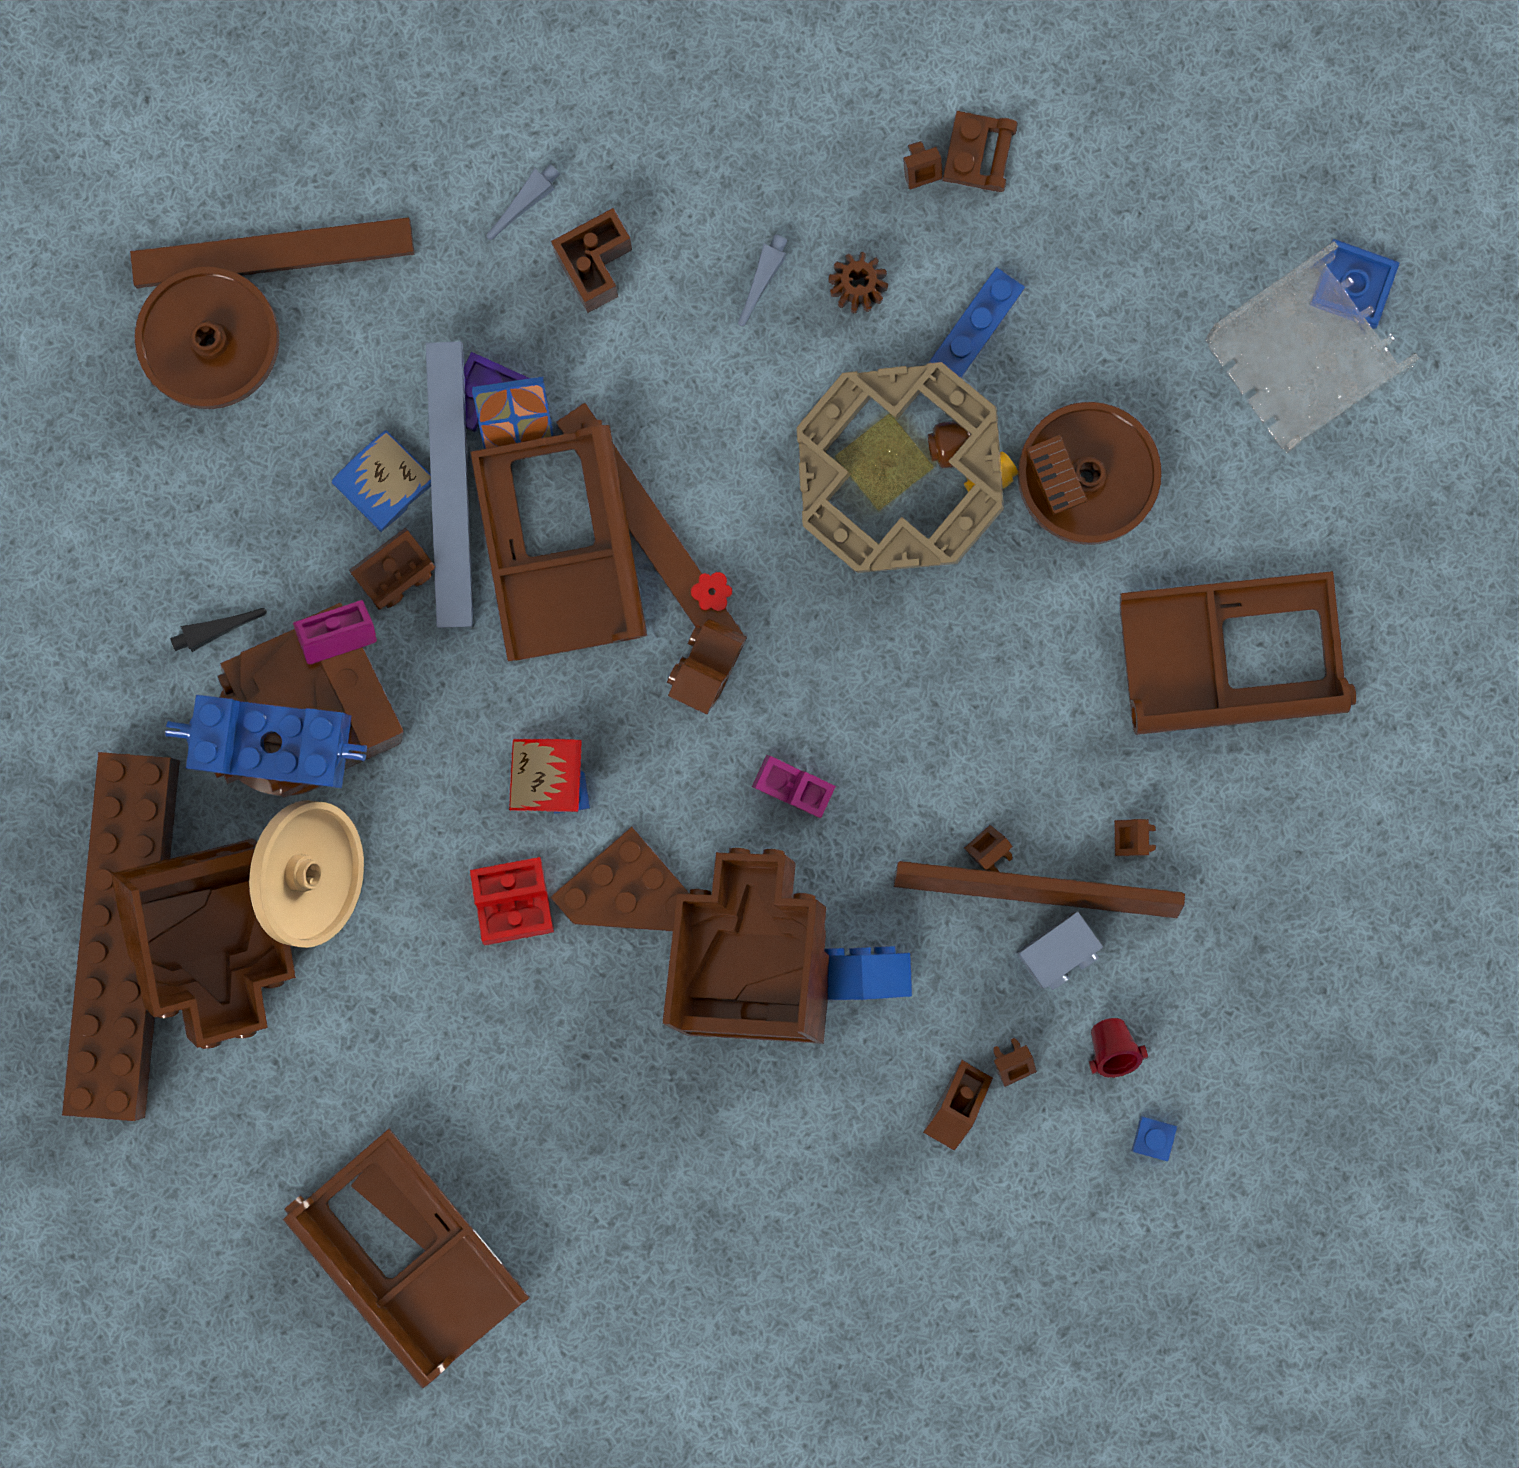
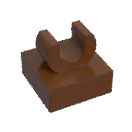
(922, 165)
(1133, 837)
(989, 848)
(1015, 1064)

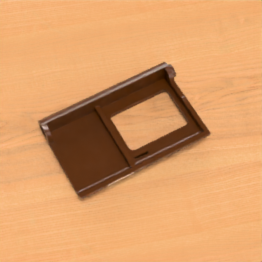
(439, 1299)

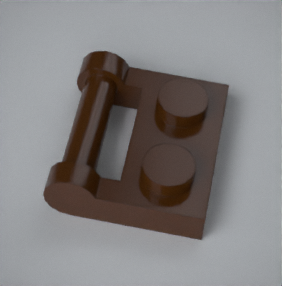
(968, 147)

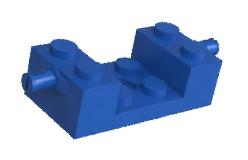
(230, 738)

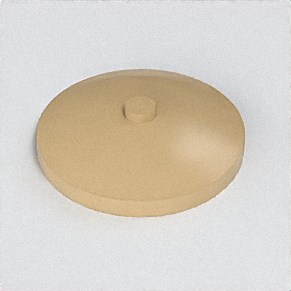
(306, 873)

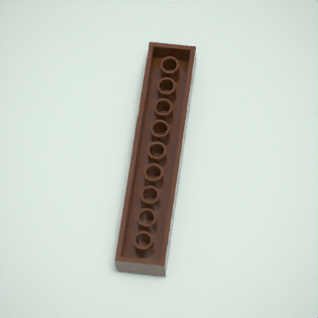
(109, 1022)

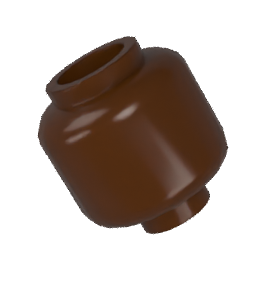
(946, 441)

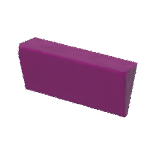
(335, 632)

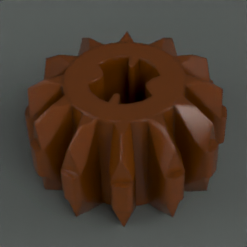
(861, 294)

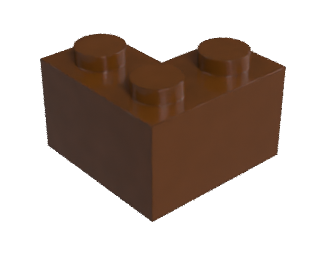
(587, 251)
(704, 673)

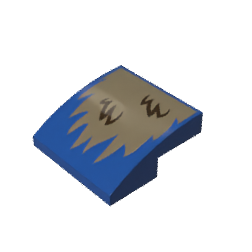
(382, 480)

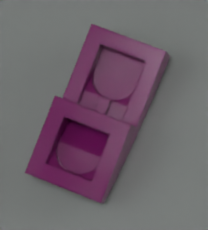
(793, 786)

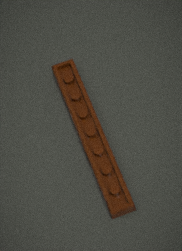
(278, 251)
(655, 535)
(1039, 889)

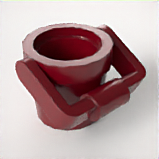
(1115, 1049)

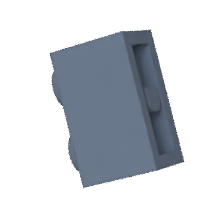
(1059, 951)

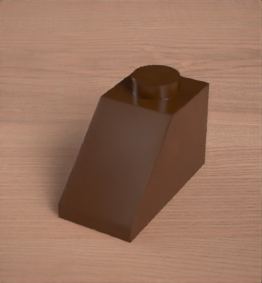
(958, 1105)

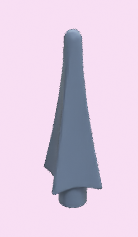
(534, 189)
(768, 264)

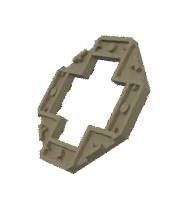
(976, 460)

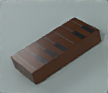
(1056, 475)

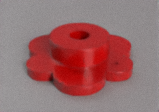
(717, 582)

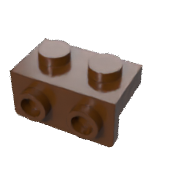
(393, 569)

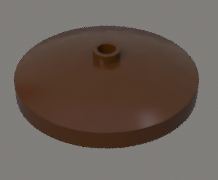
(187, 313)
(1122, 466)

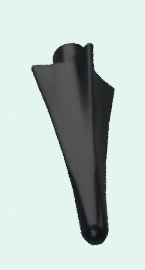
(200, 634)

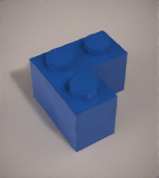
(867, 974)

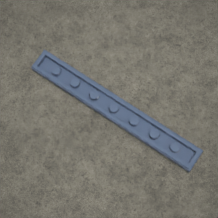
(449, 484)

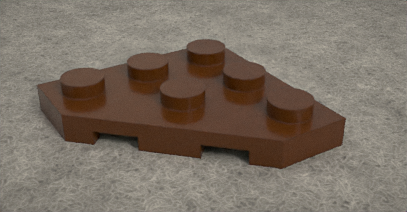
(622, 889)

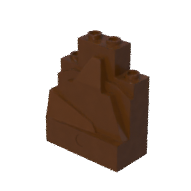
(345, 683)
(200, 942)
(749, 955)

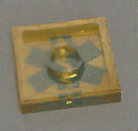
(884, 462)

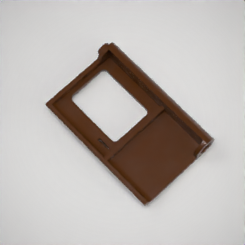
(570, 595)
(1180, 659)

